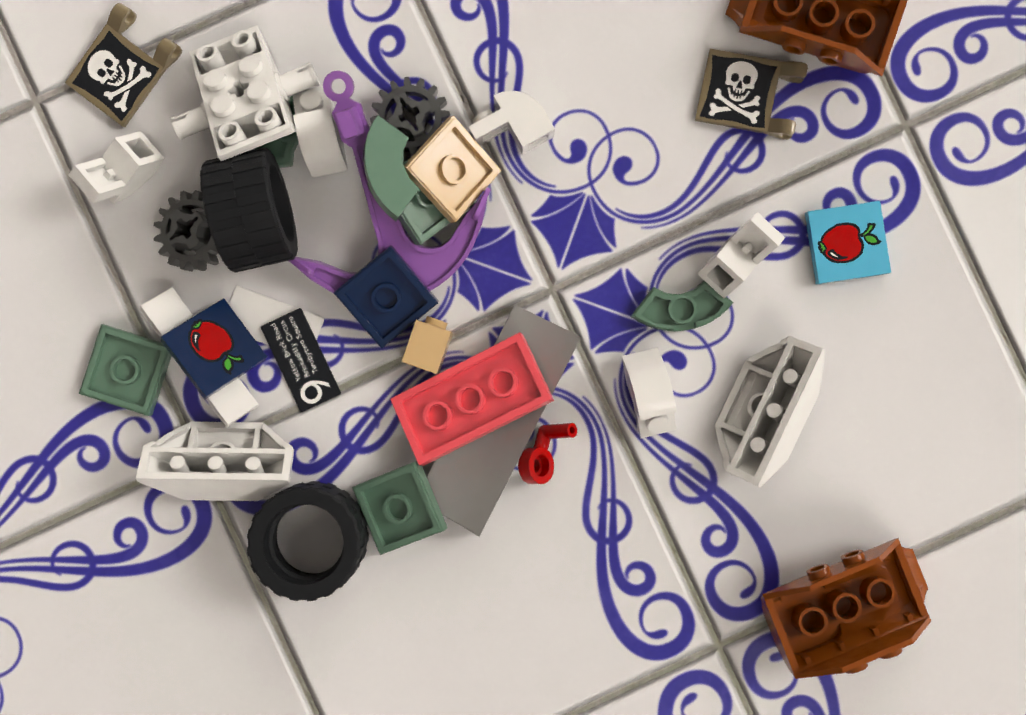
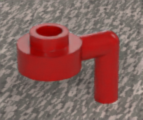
(537, 463)

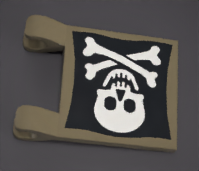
(117, 72)
(741, 92)

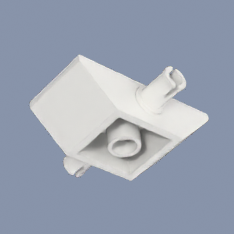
(242, 94)

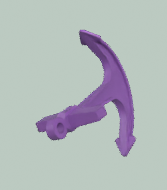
(430, 264)

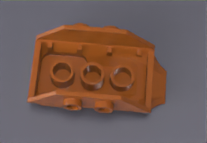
(837, 32)
(849, 611)

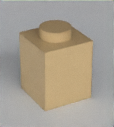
(428, 345)

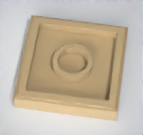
(451, 169)

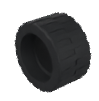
(248, 210)
(272, 566)

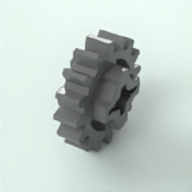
(422, 111)
(186, 231)

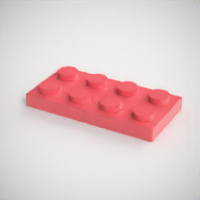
(471, 399)

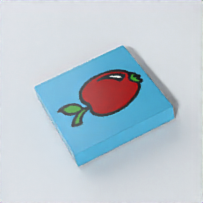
(847, 242)

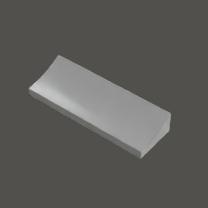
(475, 475)

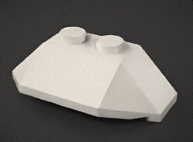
(769, 408)
(217, 462)

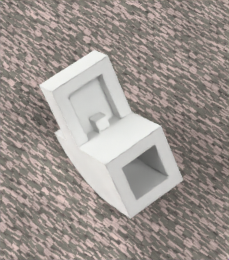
(519, 115)
(318, 133)
(121, 170)
(740, 255)
(650, 392)

